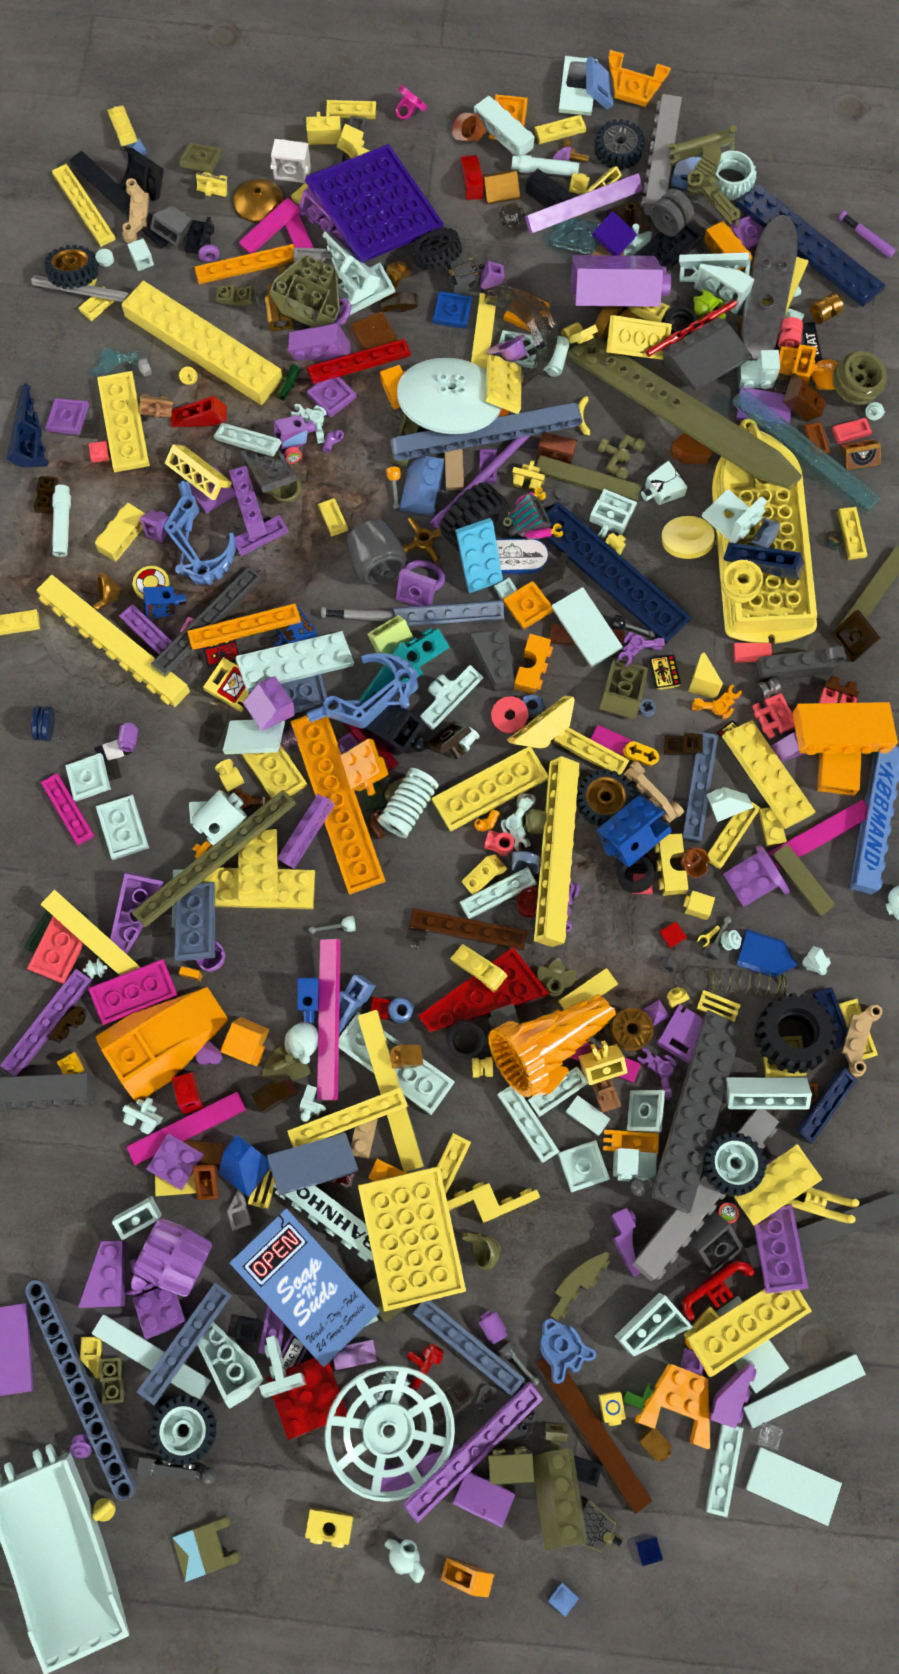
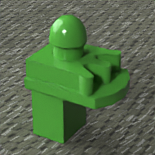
(637, 1401)

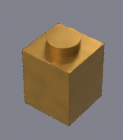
(406, 1056)
(655, 1444)

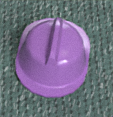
(510, 350)

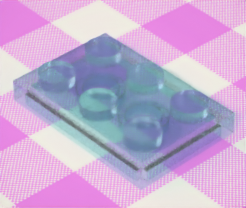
(575, 235)

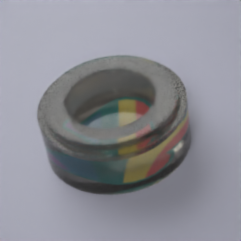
(833, 540)

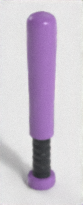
(872, 238)

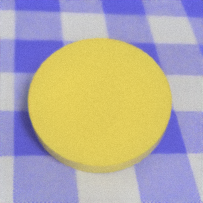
(688, 537)

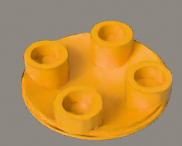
(825, 380)

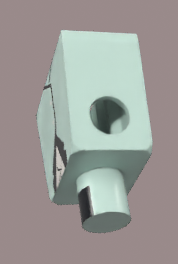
(664, 485)

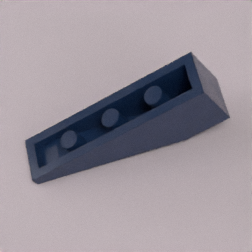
(771, 561)

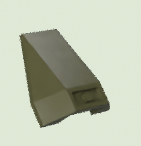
(308, 292)

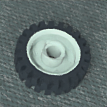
(747, 1155)
(166, 1434)

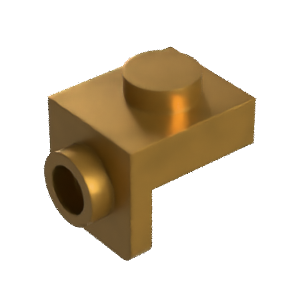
(398, 271)

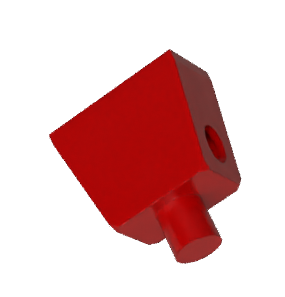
(187, 1092)

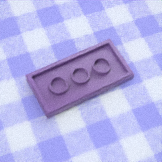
(780, 1252)
(15, 1350)

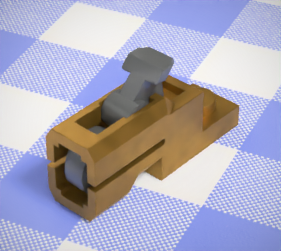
(275, 317)

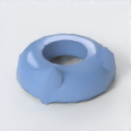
(539, 700)
(392, 1010)

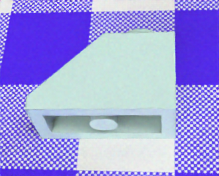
(728, 803)

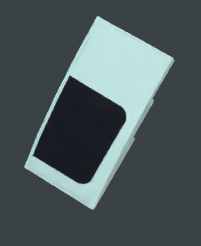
(573, 91)

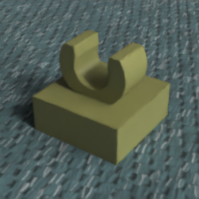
(555, 1433)

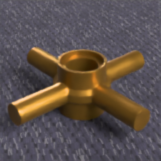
(423, 534)

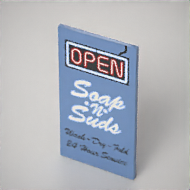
(304, 1287)

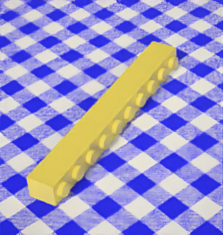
(112, 640)
(557, 852)

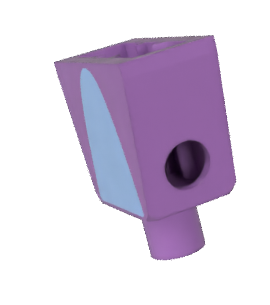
(292, 431)

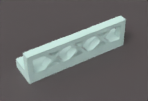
(725, 260)

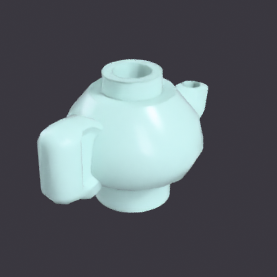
(405, 1558)

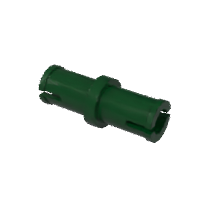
(288, 382)

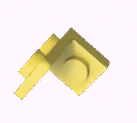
(484, 873)

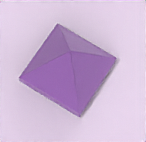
(656, 1012)

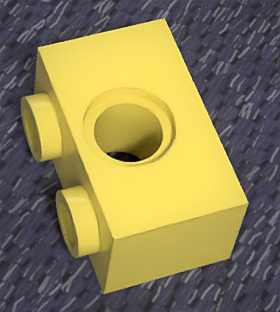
(341, 1521)

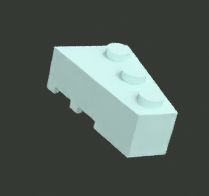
(652, 1325)

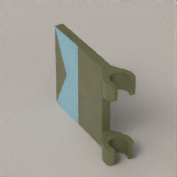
(201, 1550)

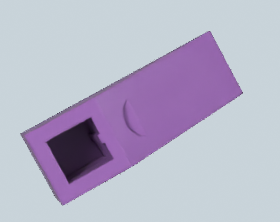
(730, 1397)

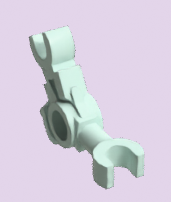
(315, 415)
(514, 824)

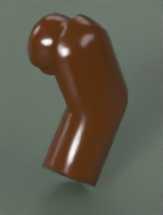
(375, 826)

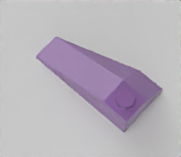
(134, 891)

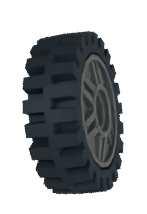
(619, 144)

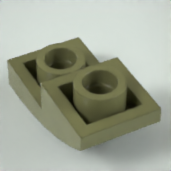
(235, 296)
(112, 1380)

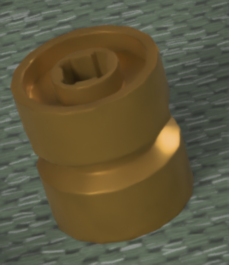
(826, 308)

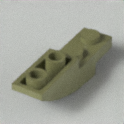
(584, 1276)

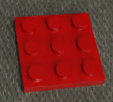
(308, 1405)

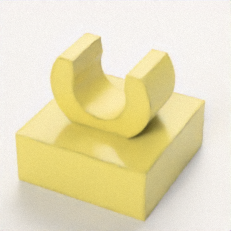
(579, 183)
(616, 543)

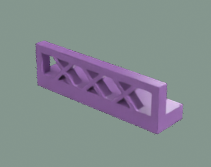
(306, 831)

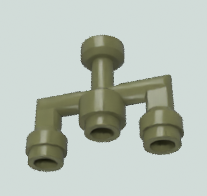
(621, 454)

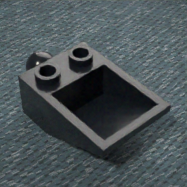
(390, 726)

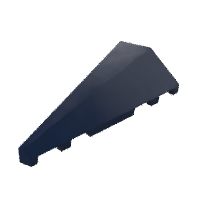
(25, 441)

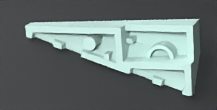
(357, 276)

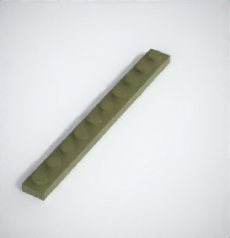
(213, 858)

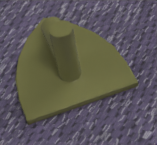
(283, 1064)

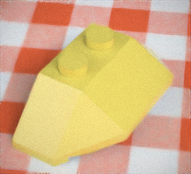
(546, 726)

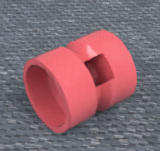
(791, 333)

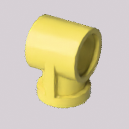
(229, 775)

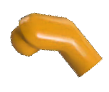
(487, 824)

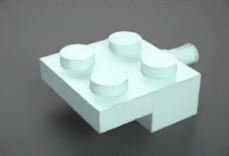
(612, 512)

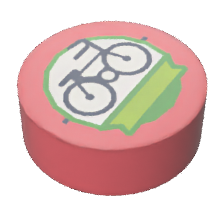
(292, 455)
(728, 1212)

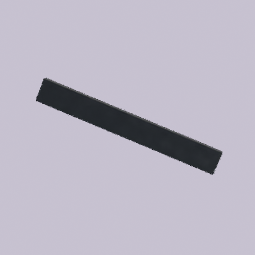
(111, 191)

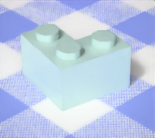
(760, 372)
(633, 1164)

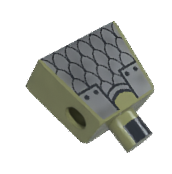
(599, 1528)

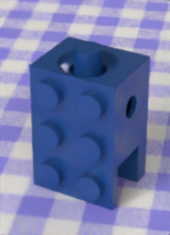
(633, 831)

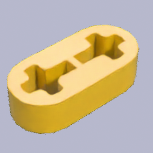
(642, 750)

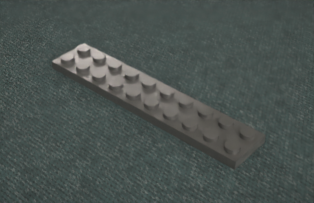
(697, 1112)

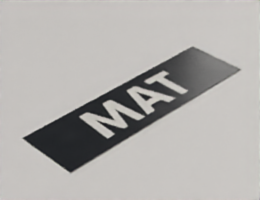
(811, 338)

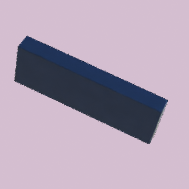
(828, 999)

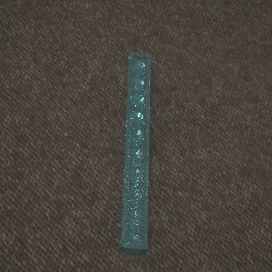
(806, 450)

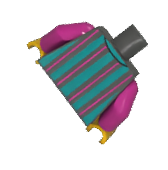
(530, 517)

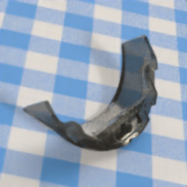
(535, 316)

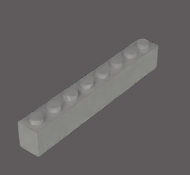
(659, 161)

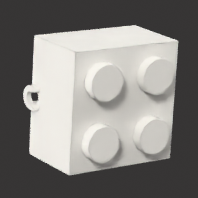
(290, 160)

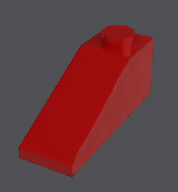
(472, 177)
(200, 413)

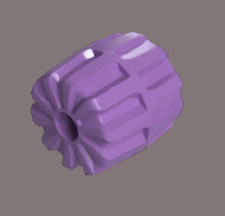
(172, 1257)

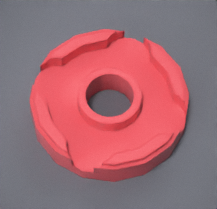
(509, 704)

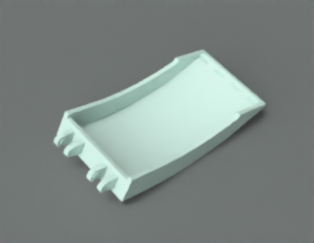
(59, 1562)

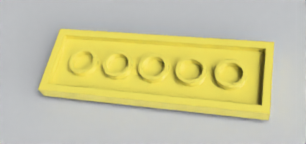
(123, 421)
(768, 774)
(490, 788)
(294, 886)
(746, 1328)

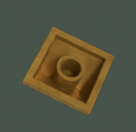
(501, 186)

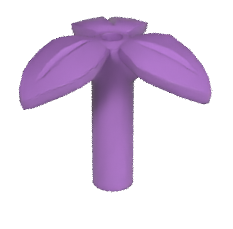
(138, 1283)

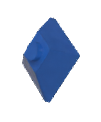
(243, 1165)

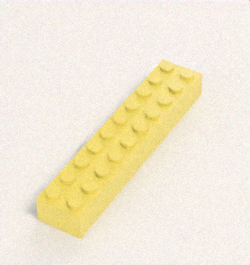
(202, 342)

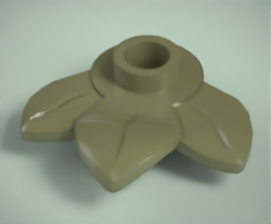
(556, 975)

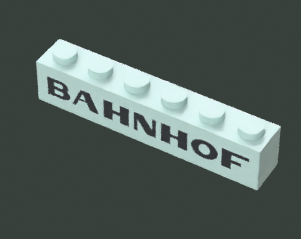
(334, 1217)

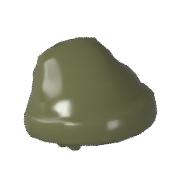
(287, 492)
(484, 1248)

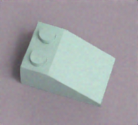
(725, 283)

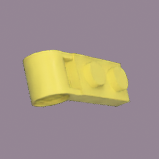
(575, 333)
(479, 967)

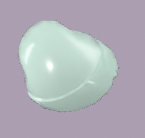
(301, 1041)

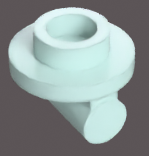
(874, 411)

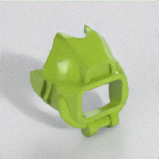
(706, 303)

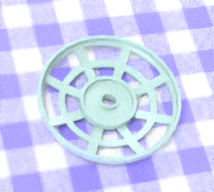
(389, 1445)

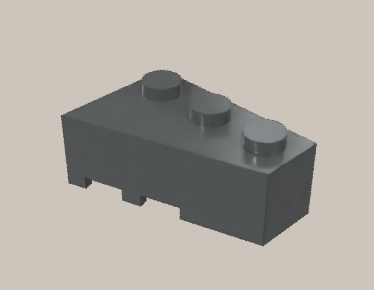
(495, 656)

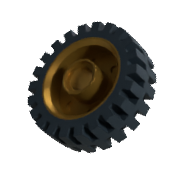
(71, 266)
(602, 784)

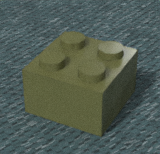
(510, 1466)

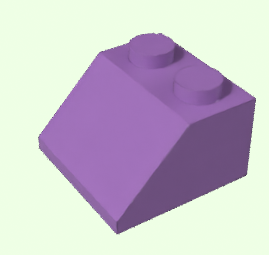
(269, 704)

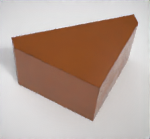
(206, 1181)

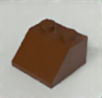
(803, 399)

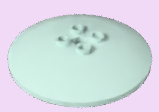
(429, 402)

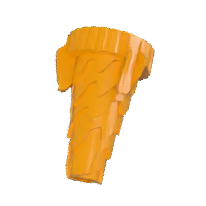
(534, 1050)

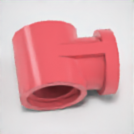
(493, 840)

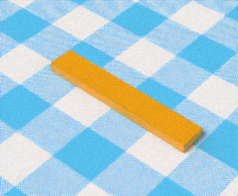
(245, 264)
(243, 626)

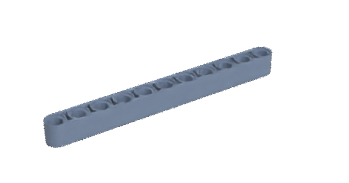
(499, 430)
(89, 1393)

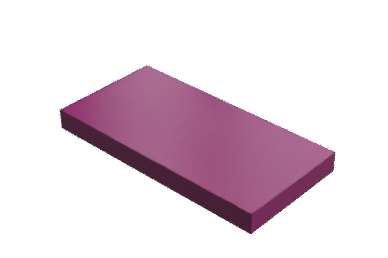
(133, 991)

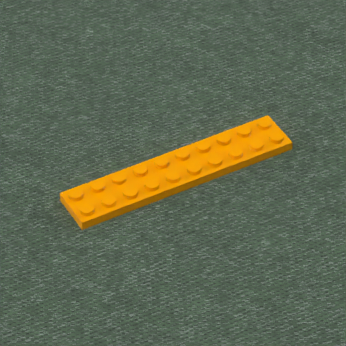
(345, 822)

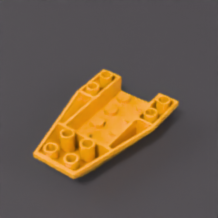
(160, 1040)

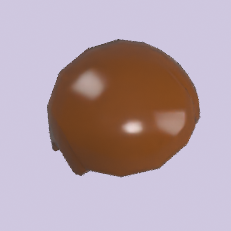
(695, 861)

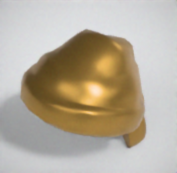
(107, 590)

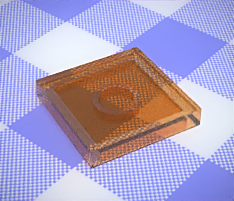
(373, 331)

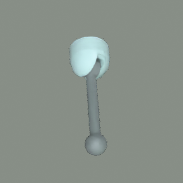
(347, 924)

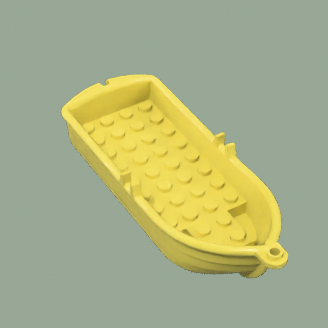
(783, 605)

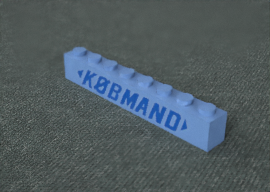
(875, 830)

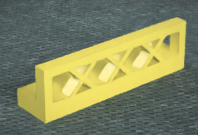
(201, 467)

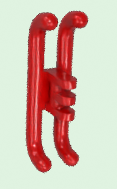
(714, 1288)

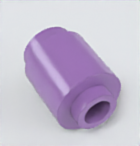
(127, 737)
(493, 1326)

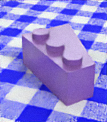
(319, 343)
(107, 1277)

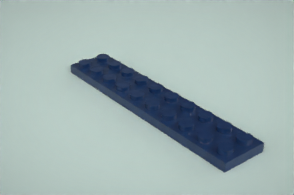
(815, 247)
(616, 575)

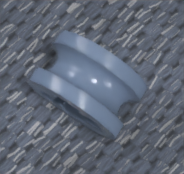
(653, 707)

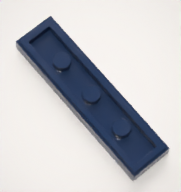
(826, 1105)

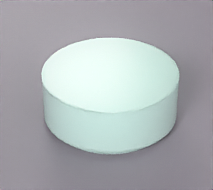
(104, 257)

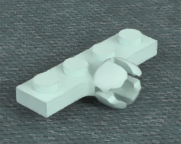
(449, 695)

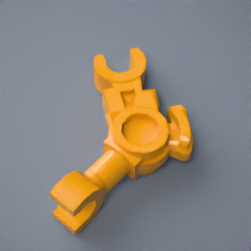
(720, 706)

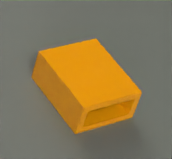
(839, 773)

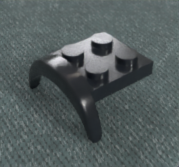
(144, 171)

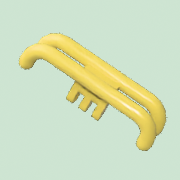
(816, 1202)

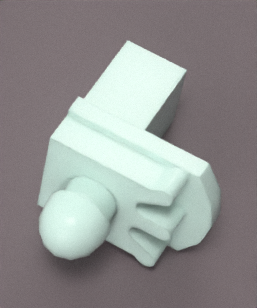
(816, 961)
(308, 1105)

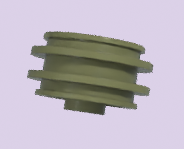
(865, 371)

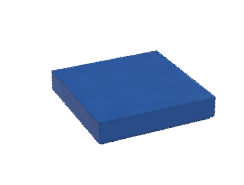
(452, 310)

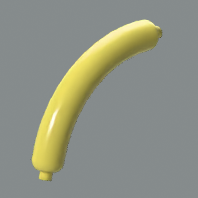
(583, 426)

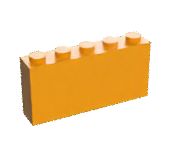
(844, 728)

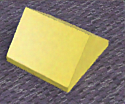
(705, 679)

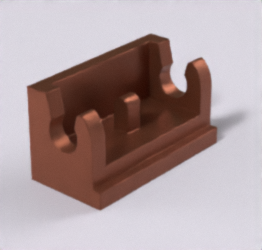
(556, 447)

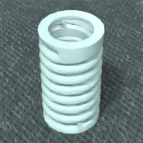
(408, 802)

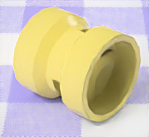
(482, 1067)

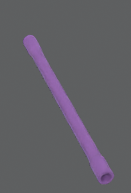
(484, 475)

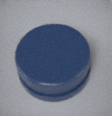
(42, 723)

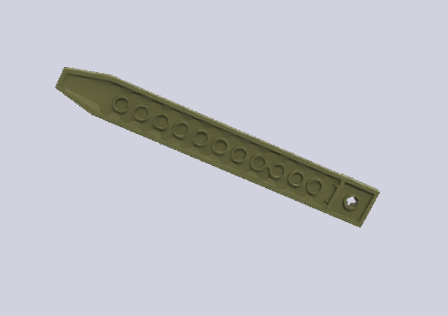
(686, 413)

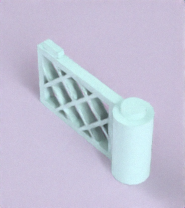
(557, 362)

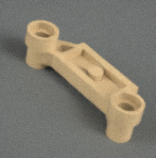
(138, 211)
(635, 774)
(857, 1038)

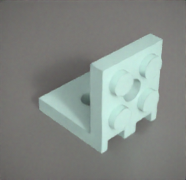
(742, 519)

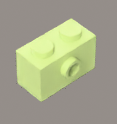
(390, 634)

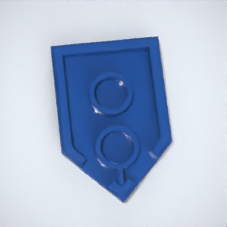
(765, 954)

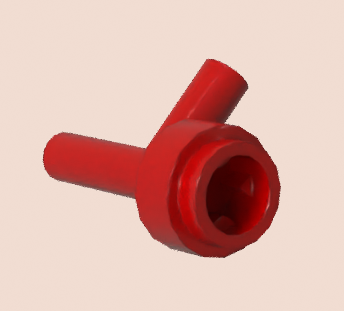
(432, 1354)

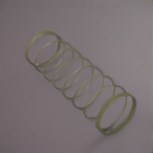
(713, 976)

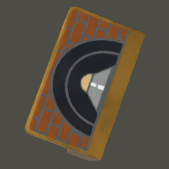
(861, 454)

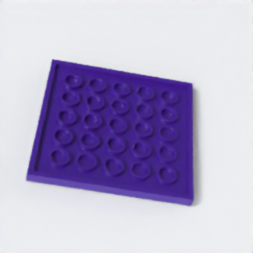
(374, 203)

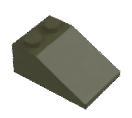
(624, 689)

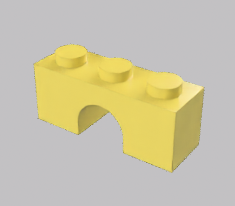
(670, 881)

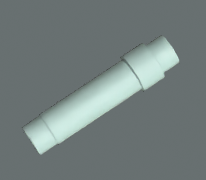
(528, 164)
(61, 504)

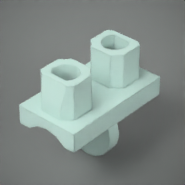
(143, 1111)

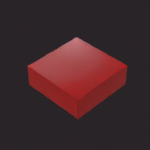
(673, 935)
(382, 1006)

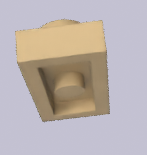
(363, 1139)

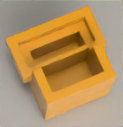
(245, 1041)

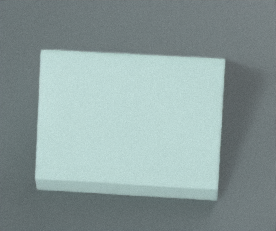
(645, 1111)

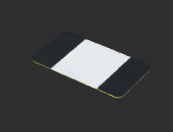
(110, 751)

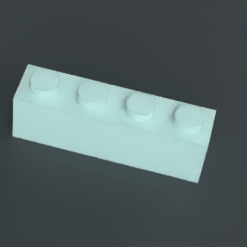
(504, 127)
(767, 1093)

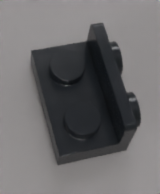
(199, 235)

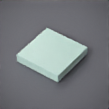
(88, 777)
(583, 1166)

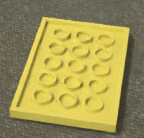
(411, 1238)

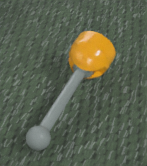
(393, 475)

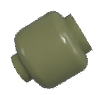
(534, 821)

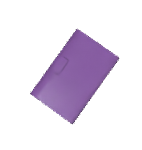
(483, 1499)

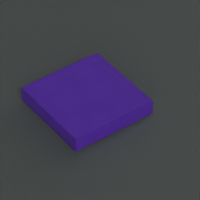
(614, 234)

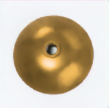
(257, 199)

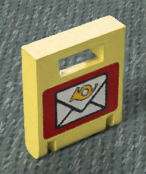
(231, 687)

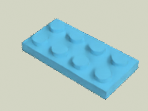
(479, 555)

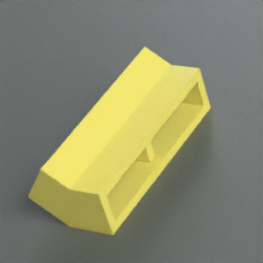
(613, 173)

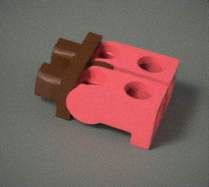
(834, 693)

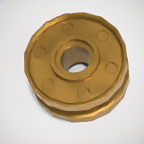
(640, 1021)

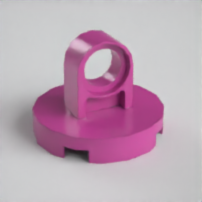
(409, 101)

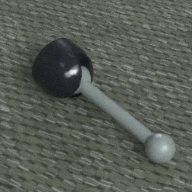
(619, 623)

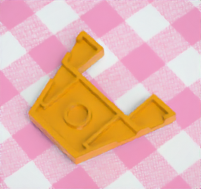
(634, 86)
(683, 1394)

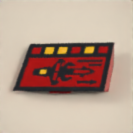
(217, 651)

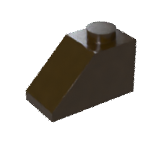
(274, 1094)

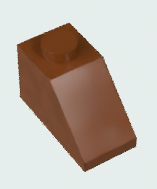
(690, 451)

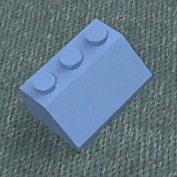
(422, 486)

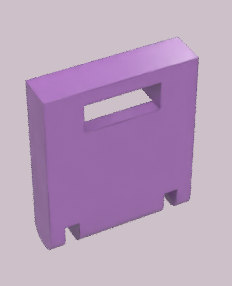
(684, 1029)

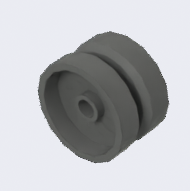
(672, 212)

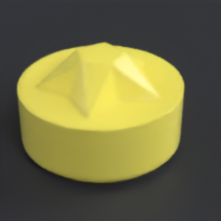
(188, 376)

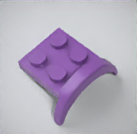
(755, 877)

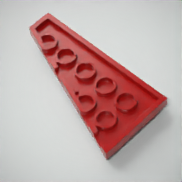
(475, 999)

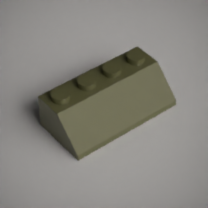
(559, 1499)

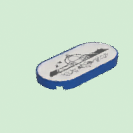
(521, 555)

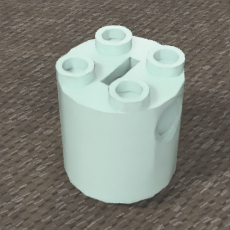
(223, 812)

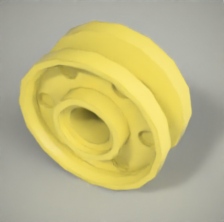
(739, 591)

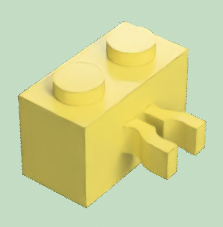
(323, 129)
(603, 1063)

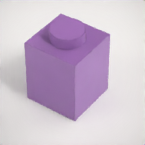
(492, 275)

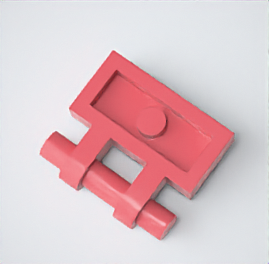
(779, 712)

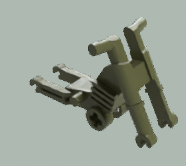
(703, 175)

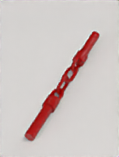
(673, 337)

